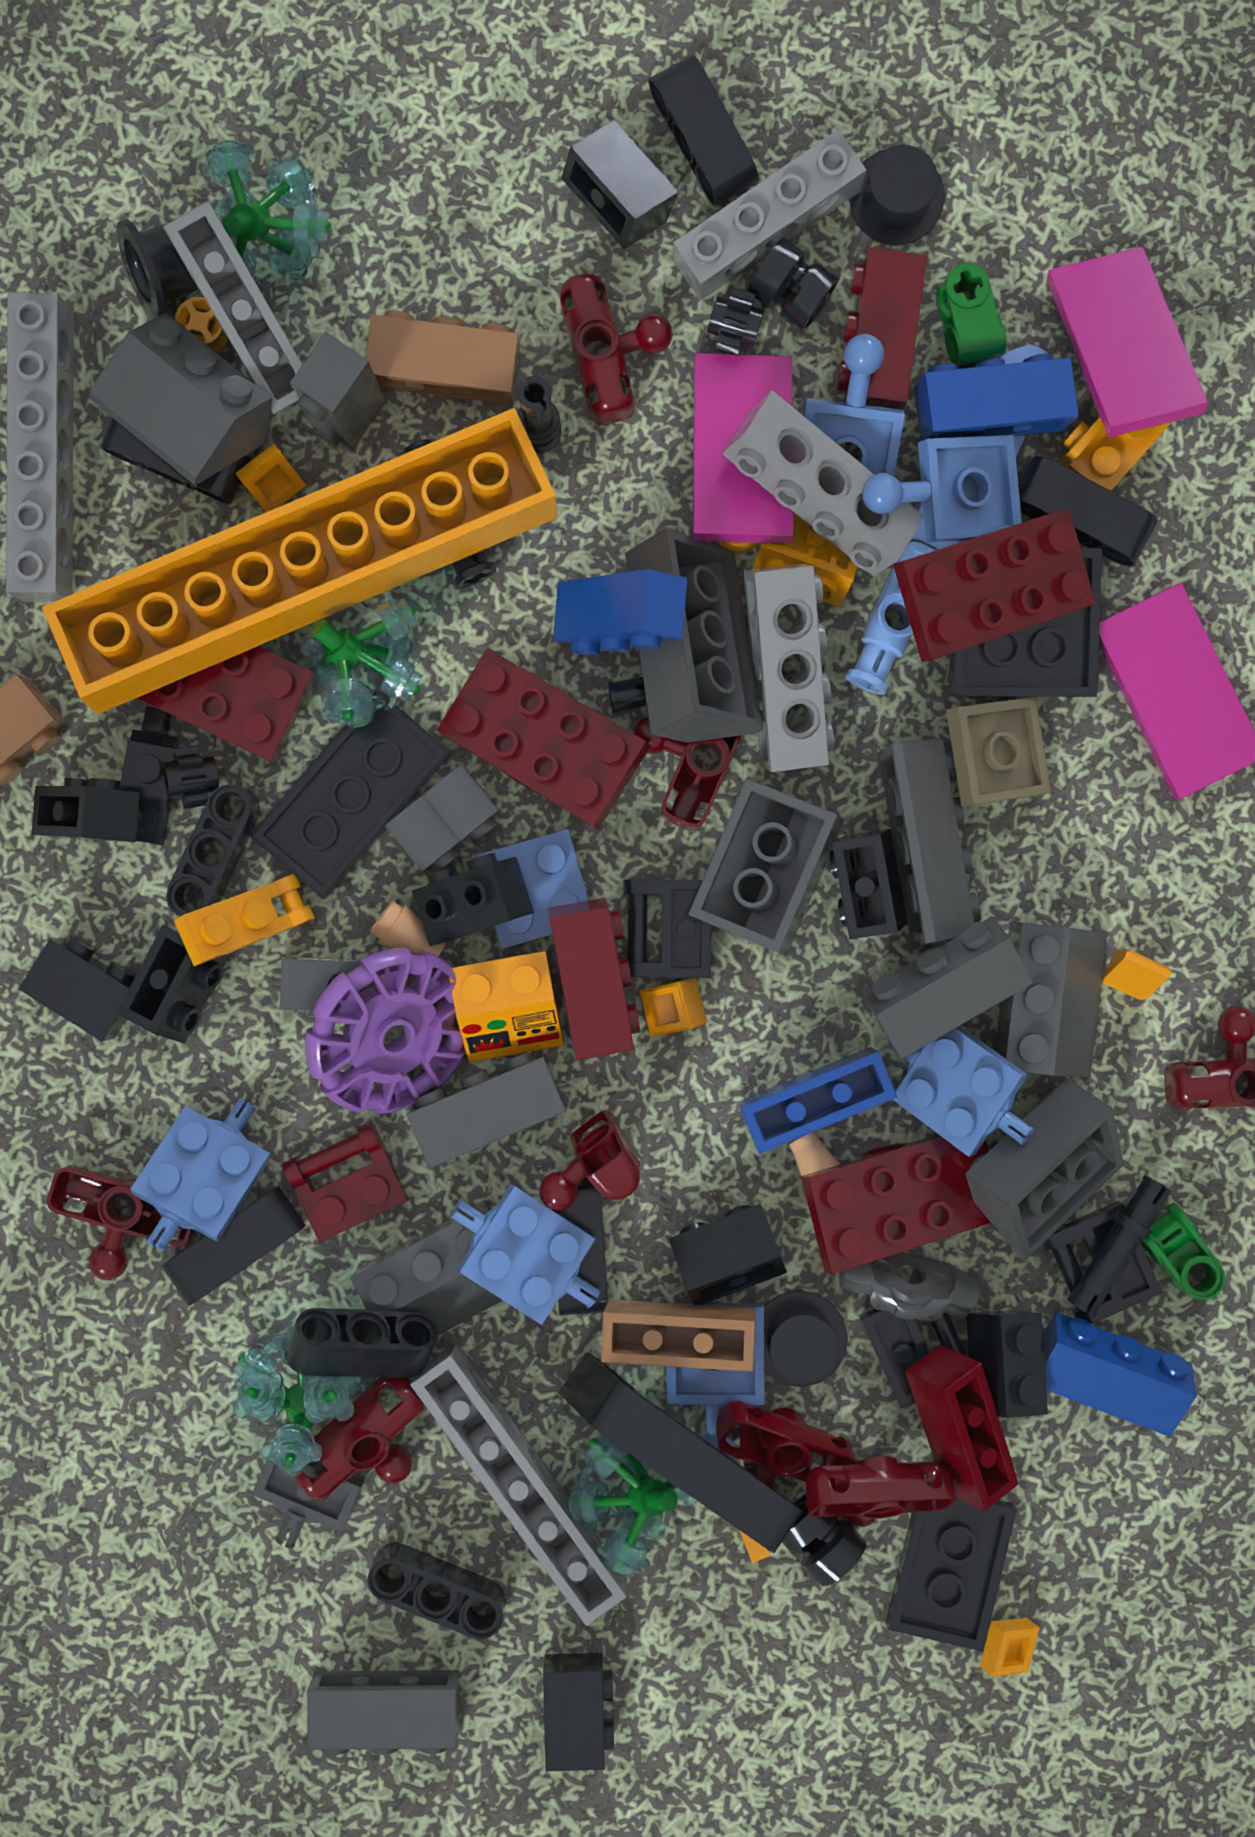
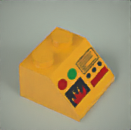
(507, 1006)

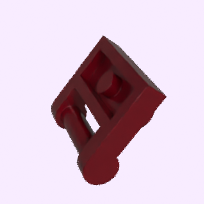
(353, 1196)

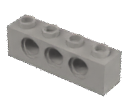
(770, 210)
(236, 302)
(819, 483)
(766, 594)

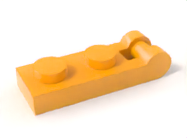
(242, 920)

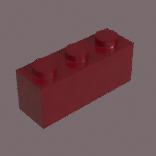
(889, 309)
(594, 978)
(963, 1425)

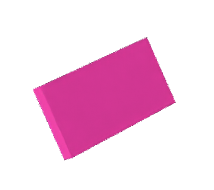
(1126, 342)
(724, 499)
(1178, 691)

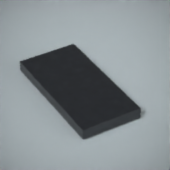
(350, 797)

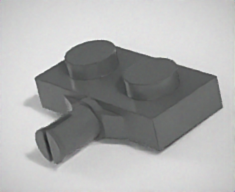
(298, 1506)

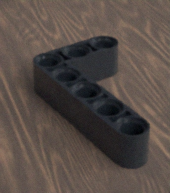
(678, 1453)

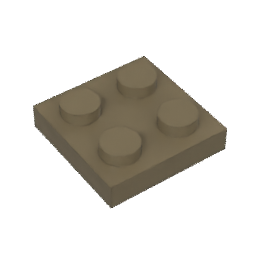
(998, 751)

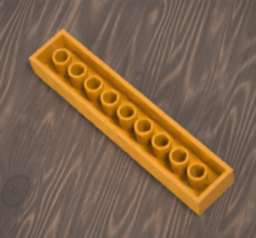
(301, 562)

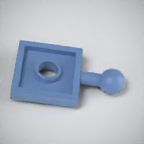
(871, 428)
(942, 471)
(718, 1387)

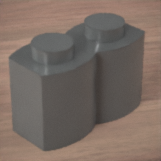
(444, 819)

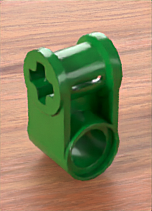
(970, 325)
(1177, 1247)

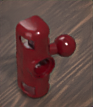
(594, 321)
(689, 780)
(1237, 1028)
(602, 1158)
(99, 1191)
(364, 1440)
(778, 1442)
(878, 1489)

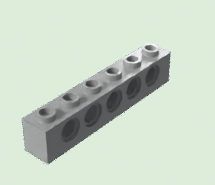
(39, 447)
(518, 1482)

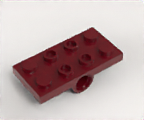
(994, 584)
(241, 700)
(543, 738)
(891, 1201)

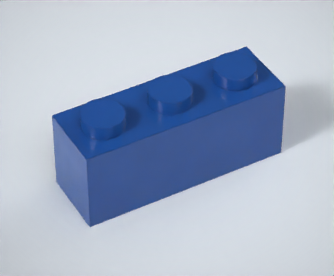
(997, 398)
(620, 611)
(817, 1099)
(1117, 1374)

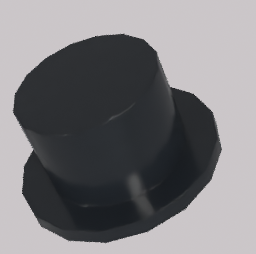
(898, 196)
(153, 266)
(802, 1338)

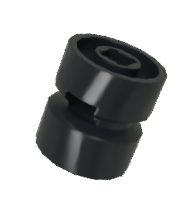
(779, 273)
(826, 1545)

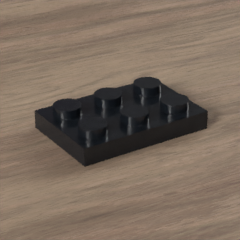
(951, 1573)

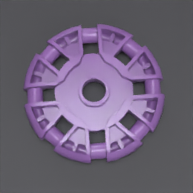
(366, 1023)

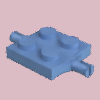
(963, 1090)
(200, 1174)
(525, 1254)

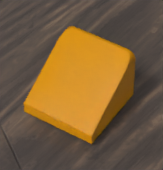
(1135, 974)
(673, 1007)

